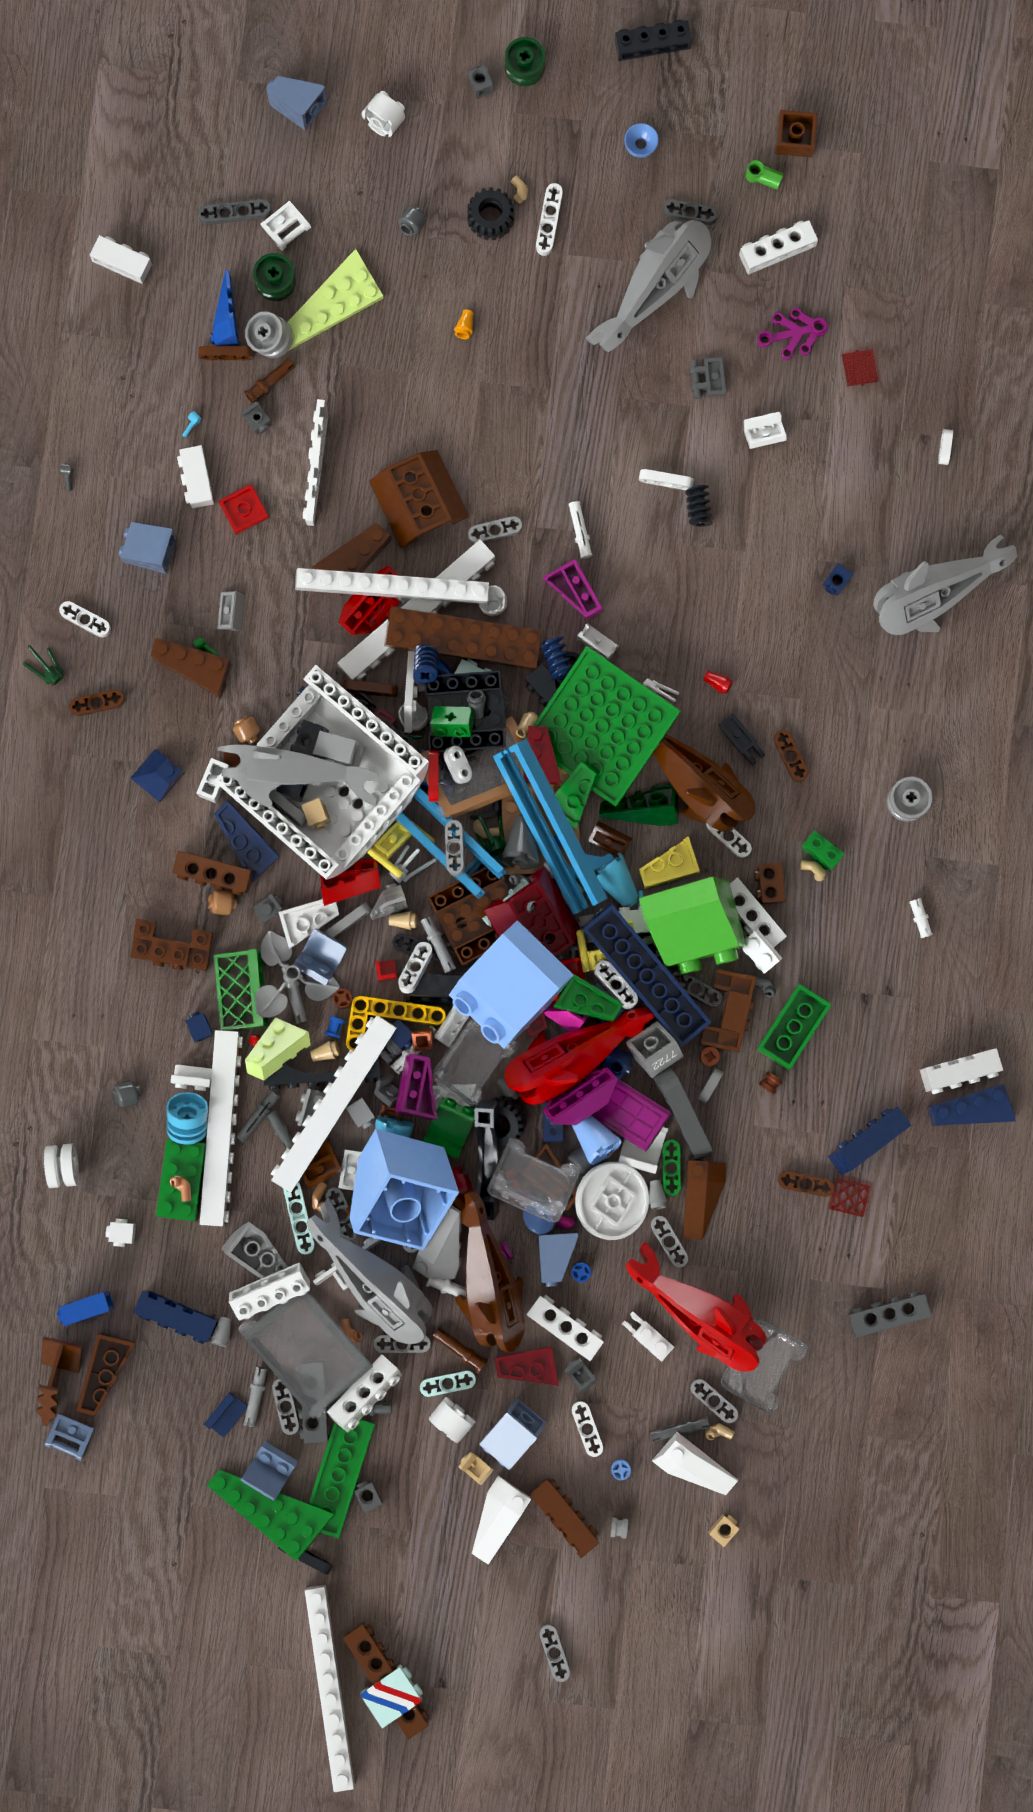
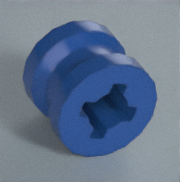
(583, 1272)

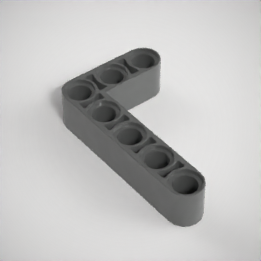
(683, 1113)

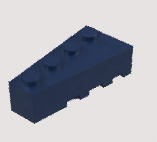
(980, 1107)
(870, 1140)
(176, 1316)

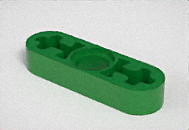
(664, 1162)

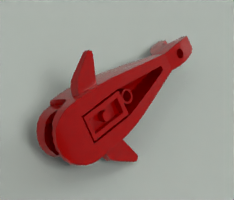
(565, 1060)
(717, 1325)

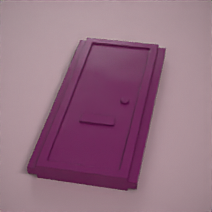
(633, 1115)

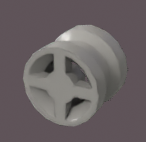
(619, 1528)

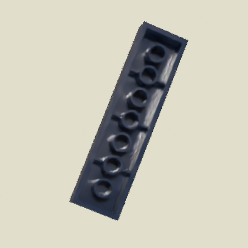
(646, 974)

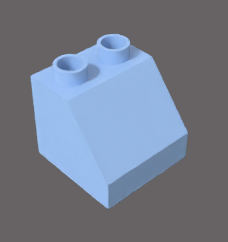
(510, 985)
(401, 1190)

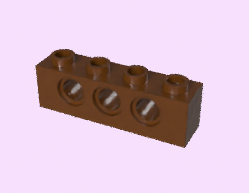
(242, 875)

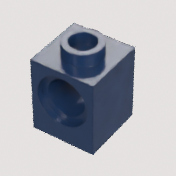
(843, 574)
(199, 1026)
(402, 1036)
(618, 1062)

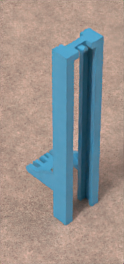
(479, 853)
(582, 864)

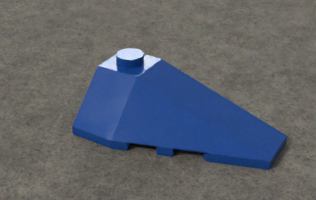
(225, 320)

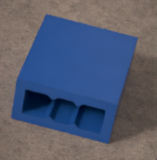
(85, 1308)

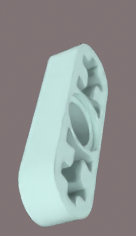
(432, 1382)

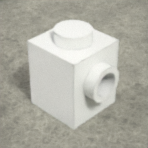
(121, 1232)

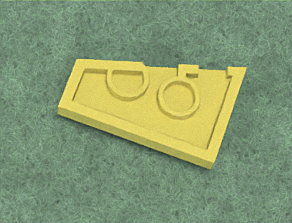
(671, 866)

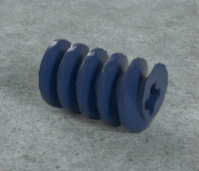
(556, 657)
(425, 663)

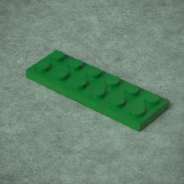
(340, 1473)

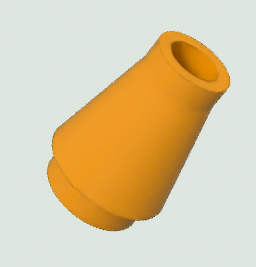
(465, 325)

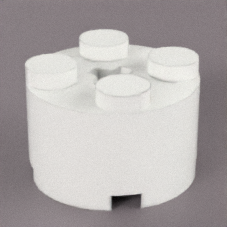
(384, 114)
(451, 1420)

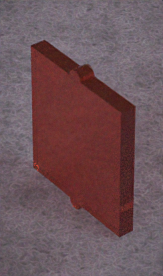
(859, 367)

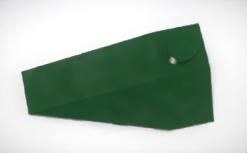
(652, 807)

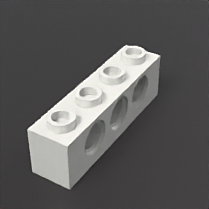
(755, 262)
(775, 934)
(586, 1349)
(353, 1396)

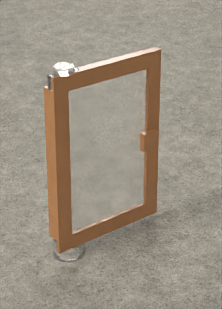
(485, 784)

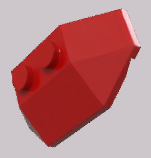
(366, 613)

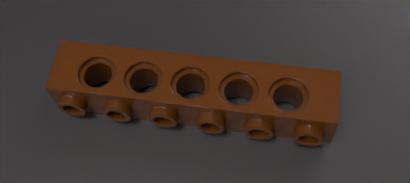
(361, 1633)

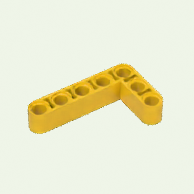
(388, 1014)

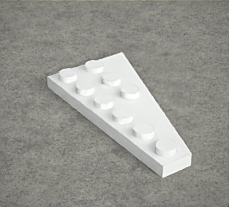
(316, 454)

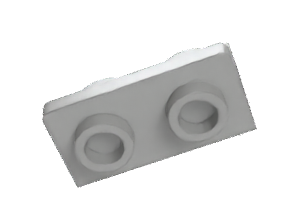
(309, 1100)

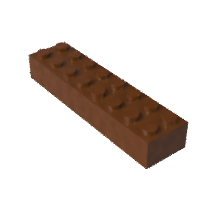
(463, 638)

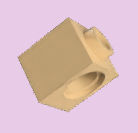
(316, 814)
(723, 1539)

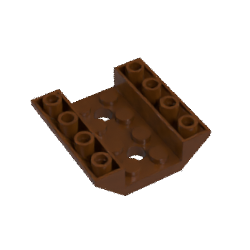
(405, 500)
(458, 902)

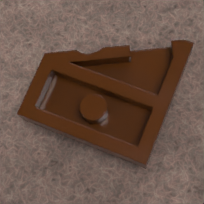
(323, 1166)

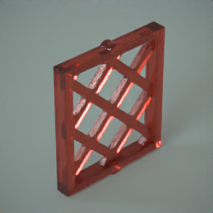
(857, 1192)

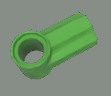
(765, 176)

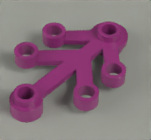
(794, 332)

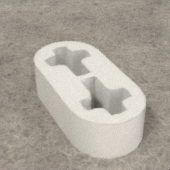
(945, 447)

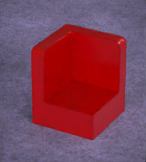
(386, 970)

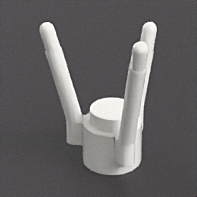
(654, 686)
(402, 867)

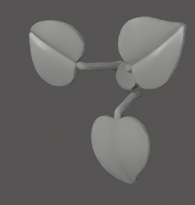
(272, 1002)

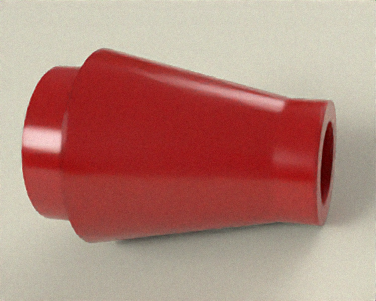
(719, 682)

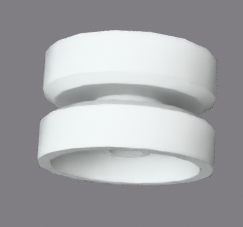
(61, 1165)

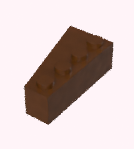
(104, 1366)

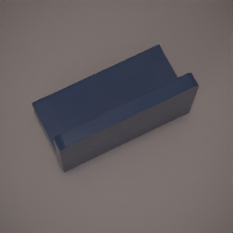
(226, 1414)

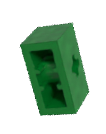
(452, 721)
(822, 850)

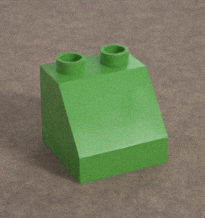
(694, 924)

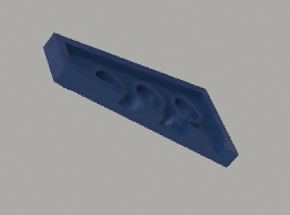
(245, 840)

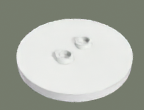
(612, 1200)

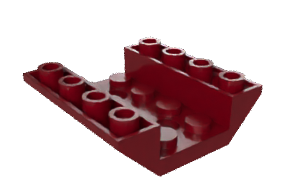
(548, 915)

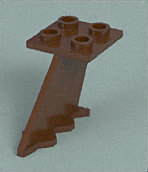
(59, 1356)

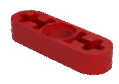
(433, 778)

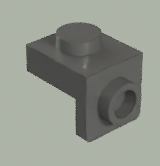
(580, 1375)

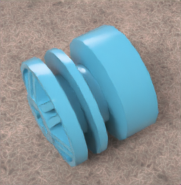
(187, 1118)

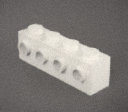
(269, 1291)

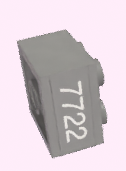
(654, 1049)

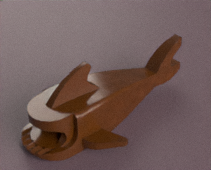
(704, 786)
(491, 1293)

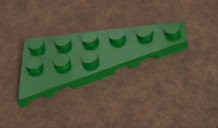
(283, 1520)

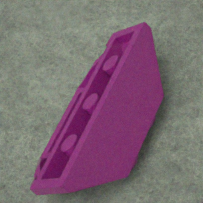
(582, 1099)

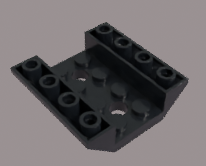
(453, 692)

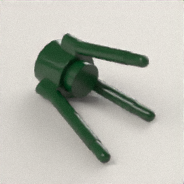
(53, 675)
(494, 845)

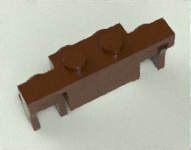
(171, 952)
(735, 1013)

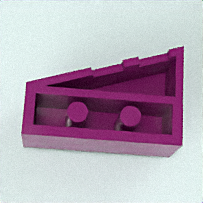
(575, 589)
(416, 1089)

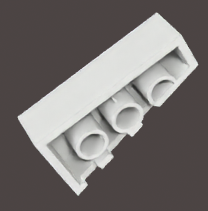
(961, 1070)

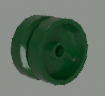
(524, 61)
(274, 277)

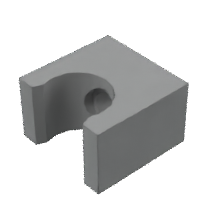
(338, 749)

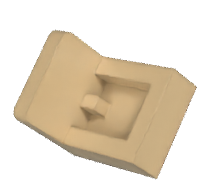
(475, 1467)

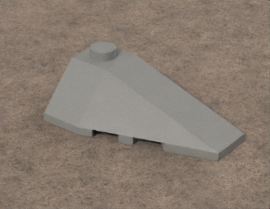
(389, 902)
(253, 1251)
(441, 1254)

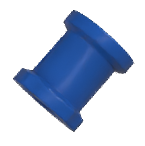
(335, 1027)

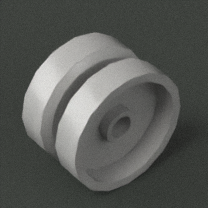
(269, 334)
(917, 791)

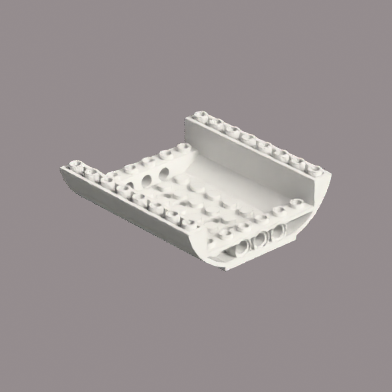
(351, 829)

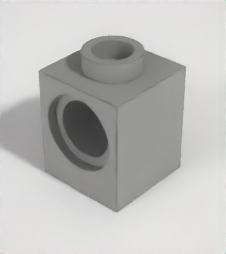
(361, 1113)

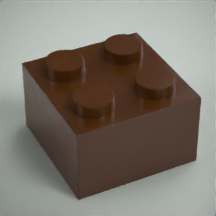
(796, 133)

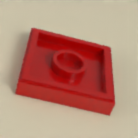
(243, 509)

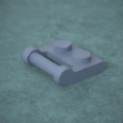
(71, 1430)

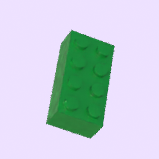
(793, 1027)
(187, 1162)

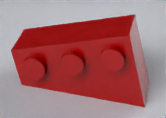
(357, 879)

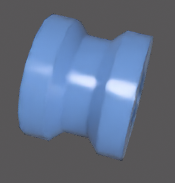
(622, 1472)

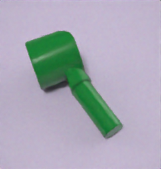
(200, 643)

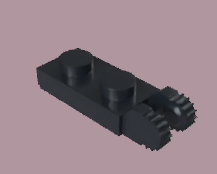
(740, 738)

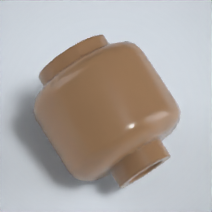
(246, 729)
(221, 902)

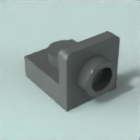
(268, 908)
(386, 1090)

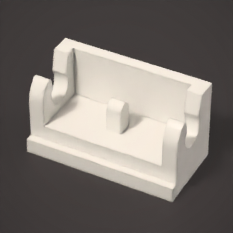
(597, 641)

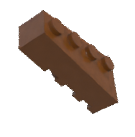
(358, 552)
(196, 666)
(564, 1516)

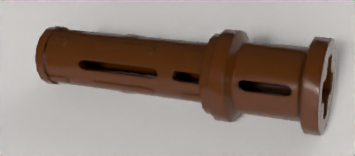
(262, 386)
(467, 1355)

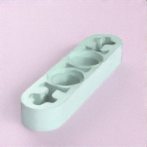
(296, 1217)

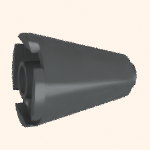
(521, 846)

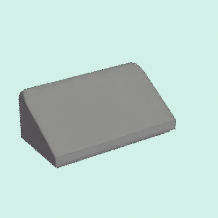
(230, 611)

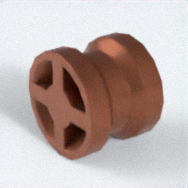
(342, 994)
(709, 1059)
(770, 1083)

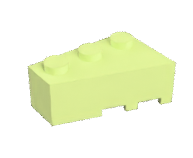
(275, 1047)

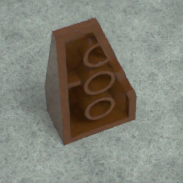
(702, 1192)

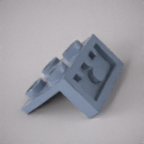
(320, 956)
(269, 1470)

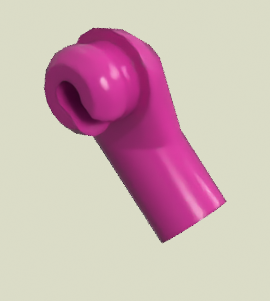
(566, 1222)

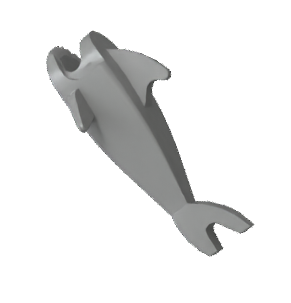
(663, 269)
(931, 590)
(267, 768)
(384, 1292)

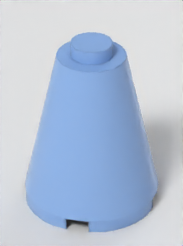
(596, 1139)

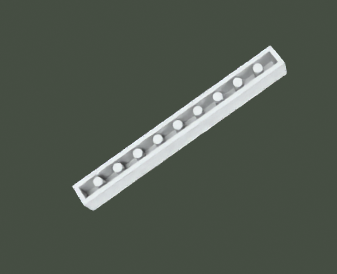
(391, 586)
(372, 649)
(333, 1104)
(220, 1127)
(329, 1688)

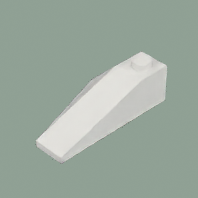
(689, 1463)
(500, 1513)

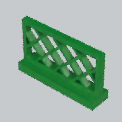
(256, 982)

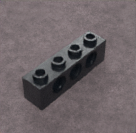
(304, 731)

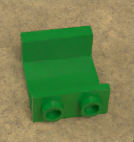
(451, 1126)

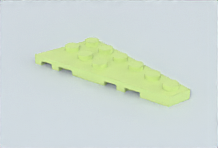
(338, 298)

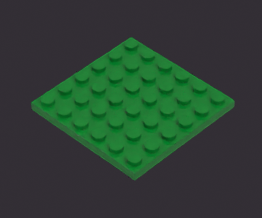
(606, 723)

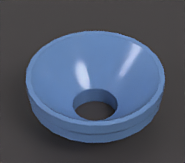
(641, 132)
(537, 1224)

